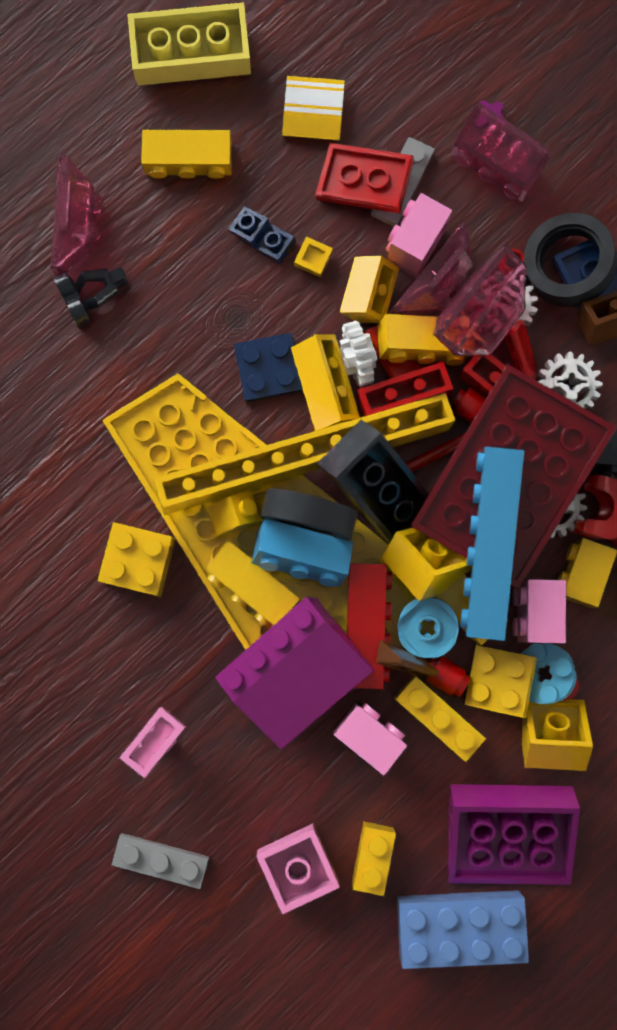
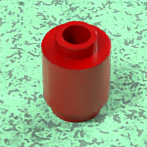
(468, 404)
(450, 677)

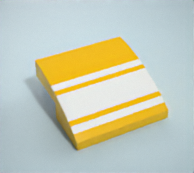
(313, 108)

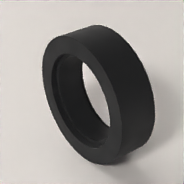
(557, 228)
(309, 513)

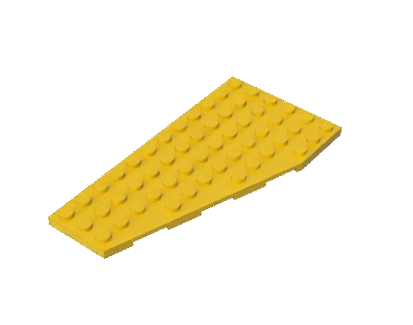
(181, 429)

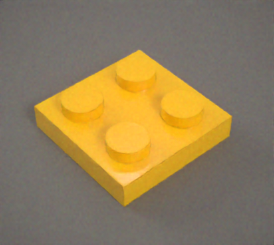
(501, 681)

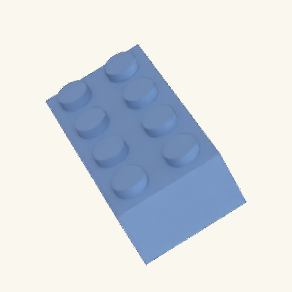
(462, 929)

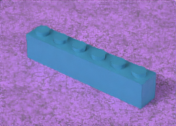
(493, 544)

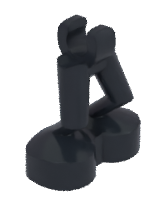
(71, 291)

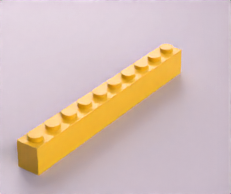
(295, 455)

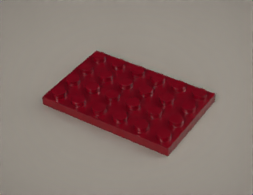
(559, 452)

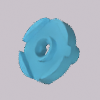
(428, 645)
(561, 668)

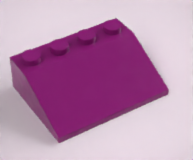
(295, 672)
(512, 834)

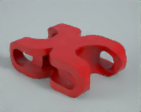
(605, 523)

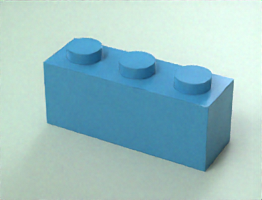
(302, 553)

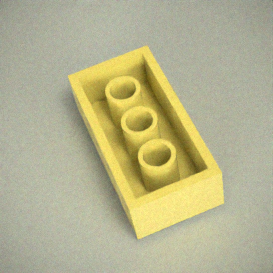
(189, 44)

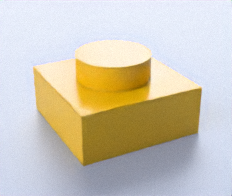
(313, 257)

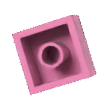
(419, 234)
(540, 611)
(370, 738)
(297, 868)

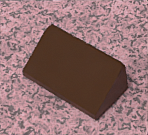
(401, 660)

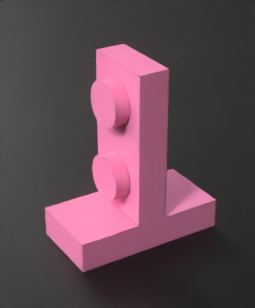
(153, 742)

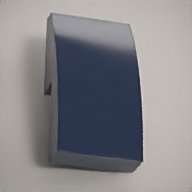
(261, 235)

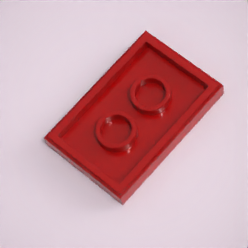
(365, 178)

